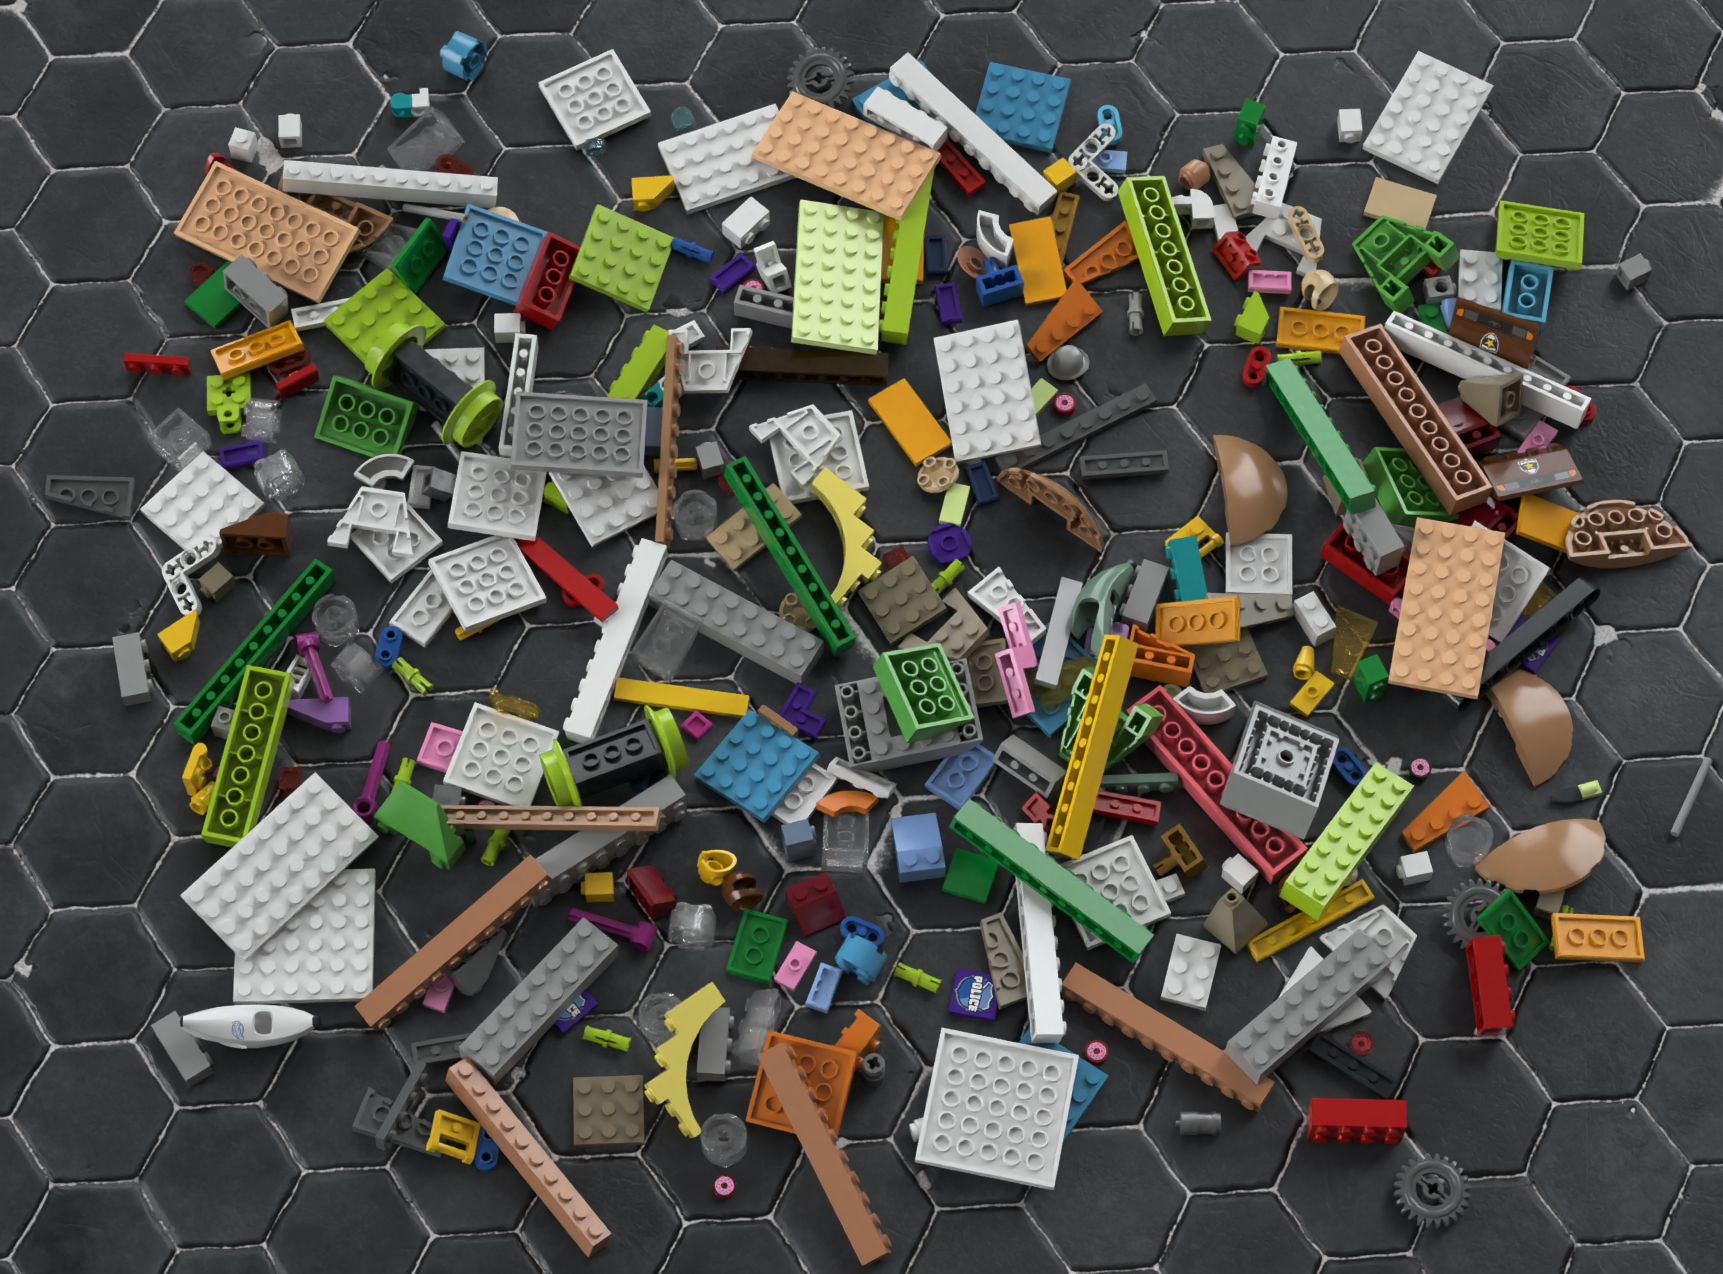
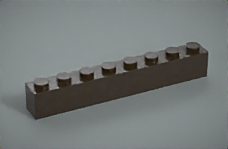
(812, 366)

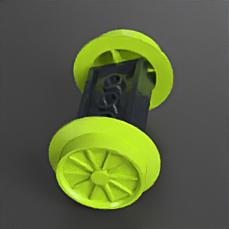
(402, 361)
(614, 758)

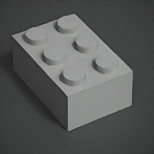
(256, 291)
(1375, 539)

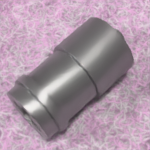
(873, 1070)
(1199, 1123)

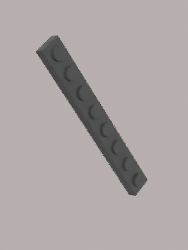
(1081, 428)

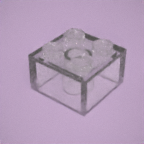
(179, 440)

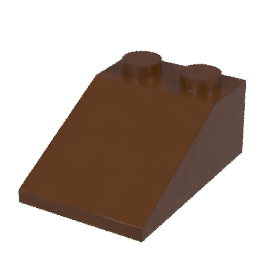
(260, 535)

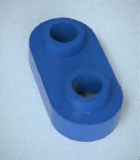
(389, 646)
(1349, 767)
(863, 929)
(486, 1147)

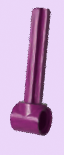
(308, 647)
(367, 800)
(640, 935)

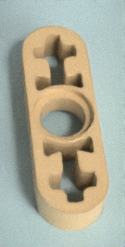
(1307, 225)

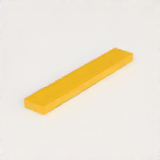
(681, 698)
(1303, 925)

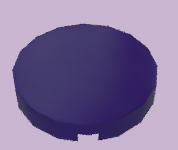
(949, 543)

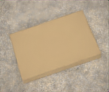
(1399, 203)

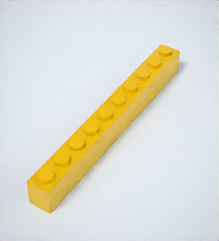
(1091, 747)

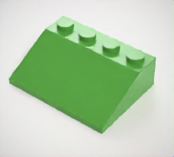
(365, 418)
(1402, 488)
(922, 691)

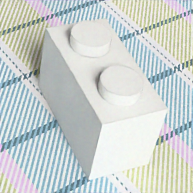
(746, 222)
(1314, 619)

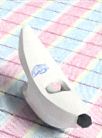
(250, 1025)

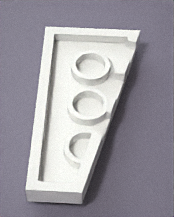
(998, 592)

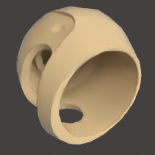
(1319, 286)

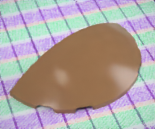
(368, 220)
(1034, 486)
(1251, 488)
(1622, 536)
(1536, 722)
(1546, 856)

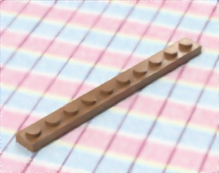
(669, 432)
(553, 817)

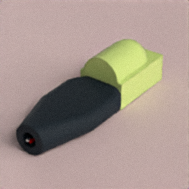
(1576, 793)

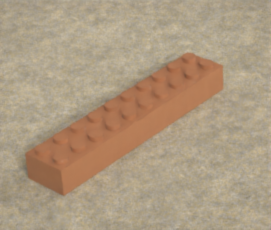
(1415, 419)

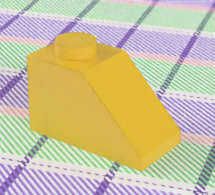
(651, 191)
(181, 636)

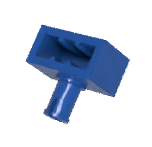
(998, 284)

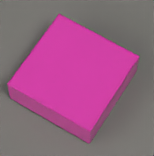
(696, 726)

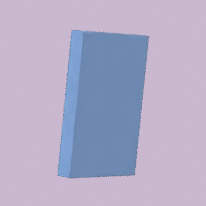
(961, 775)

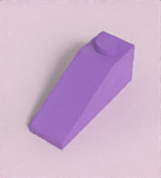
(330, 717)

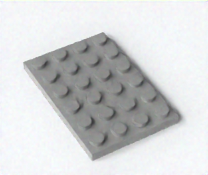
(579, 434)

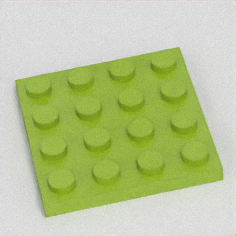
(1540, 235)
(621, 258)
(375, 309)

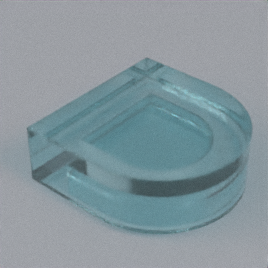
(682, 118)
(595, 147)

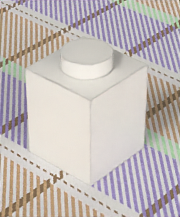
(1349, 125)
(290, 131)
(243, 145)
(507, 325)
(1414, 868)
(1239, 873)

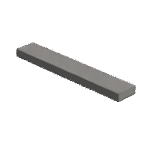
(1057, 634)

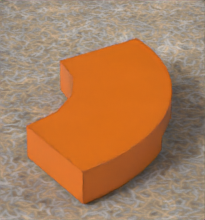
(847, 801)

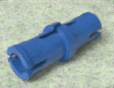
(704, 254)

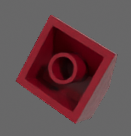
(651, 891)
(815, 904)

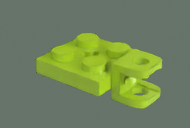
(228, 408)

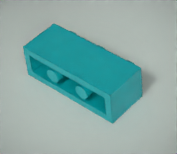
(1186, 569)

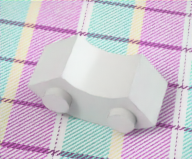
(992, 239)
(384, 467)
(1206, 707)

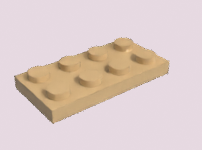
(738, 538)

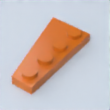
(1104, 257)
(1069, 316)
(1434, 821)

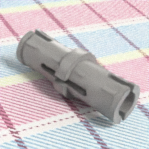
(1135, 313)

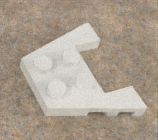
(1282, 234)
(712, 369)
(808, 433)
(379, 512)
(1387, 933)
(1353, 1012)

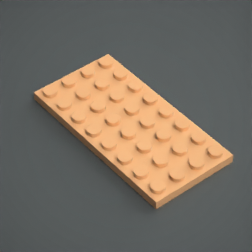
(846, 156)
(281, 234)
(1446, 608)

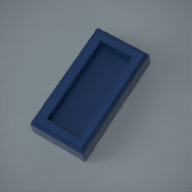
(936, 255)
(982, 483)

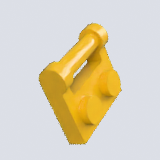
(1202, 531)
(195, 771)
(455, 1129)

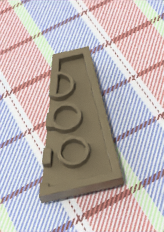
(1231, 181)
(1260, 608)
(1004, 961)

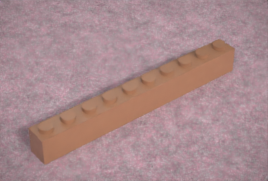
(453, 943)
(1164, 1035)
(824, 1153)
(528, 1157)

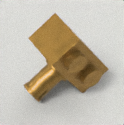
(1182, 854)

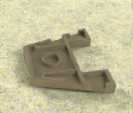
(959, 634)

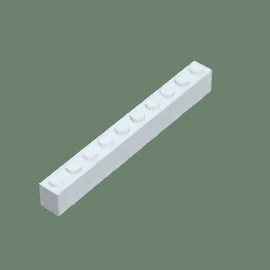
(972, 134)
(389, 184)
(1469, 361)
(616, 642)
(1039, 952)

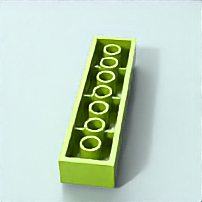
(1164, 256)
(248, 755)
(1346, 841)

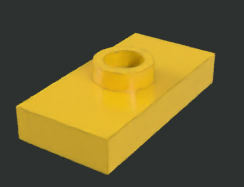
(1311, 694)

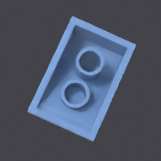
(918, 847)

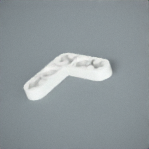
(1088, 165)
(181, 575)

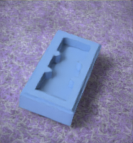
(1110, 160)
(824, 988)

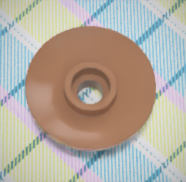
(971, 261)

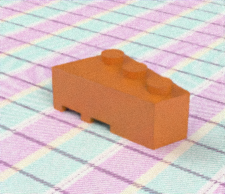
(1160, 660)
(861, 1037)

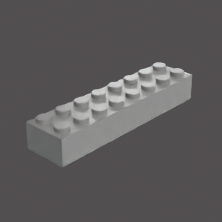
(740, 623)
(595, 849)
(539, 1000)
(1308, 1006)

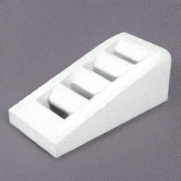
(302, 681)

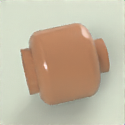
(1194, 174)

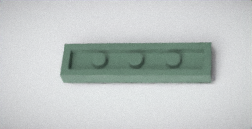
(1139, 782)

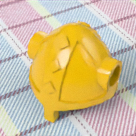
(715, 870)

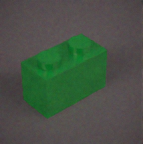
(1249, 122)
(1370, 678)

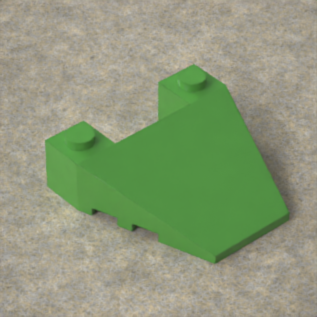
(1397, 253)
(1129, 731)
(421, 821)

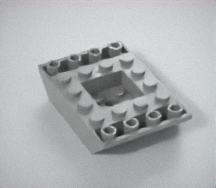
(874, 735)
(1272, 788)

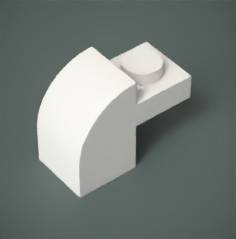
(1198, 206)
(771, 269)

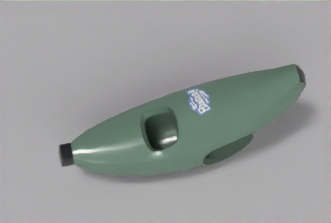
(1099, 602)

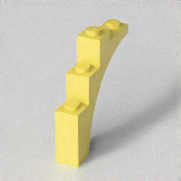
(845, 506)
(674, 1053)

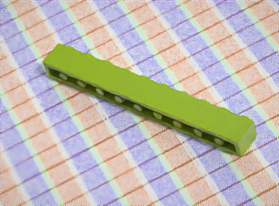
(904, 269)
(632, 384)

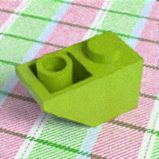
(1253, 321)

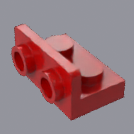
(1236, 254)

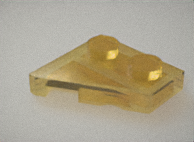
(513, 704)

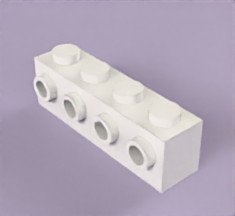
(904, 119)
(1274, 177)

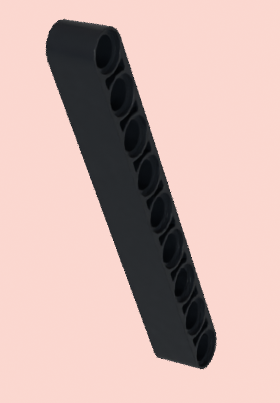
(1530, 637)

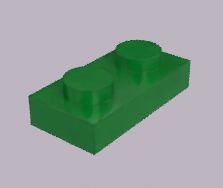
(1432, 316)

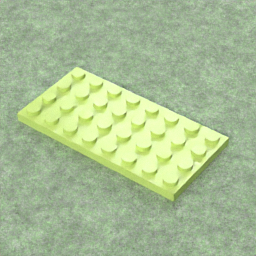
(837, 277)

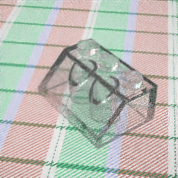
(760, 1017)

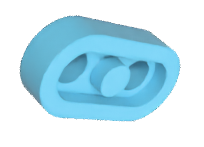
(1112, 112)

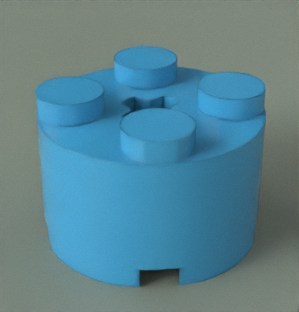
(463, 56)
(860, 958)

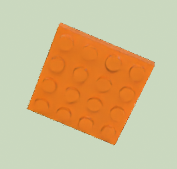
(827, 1072)

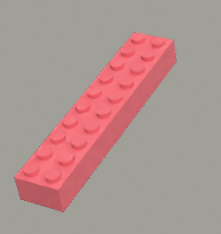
(1204, 775)

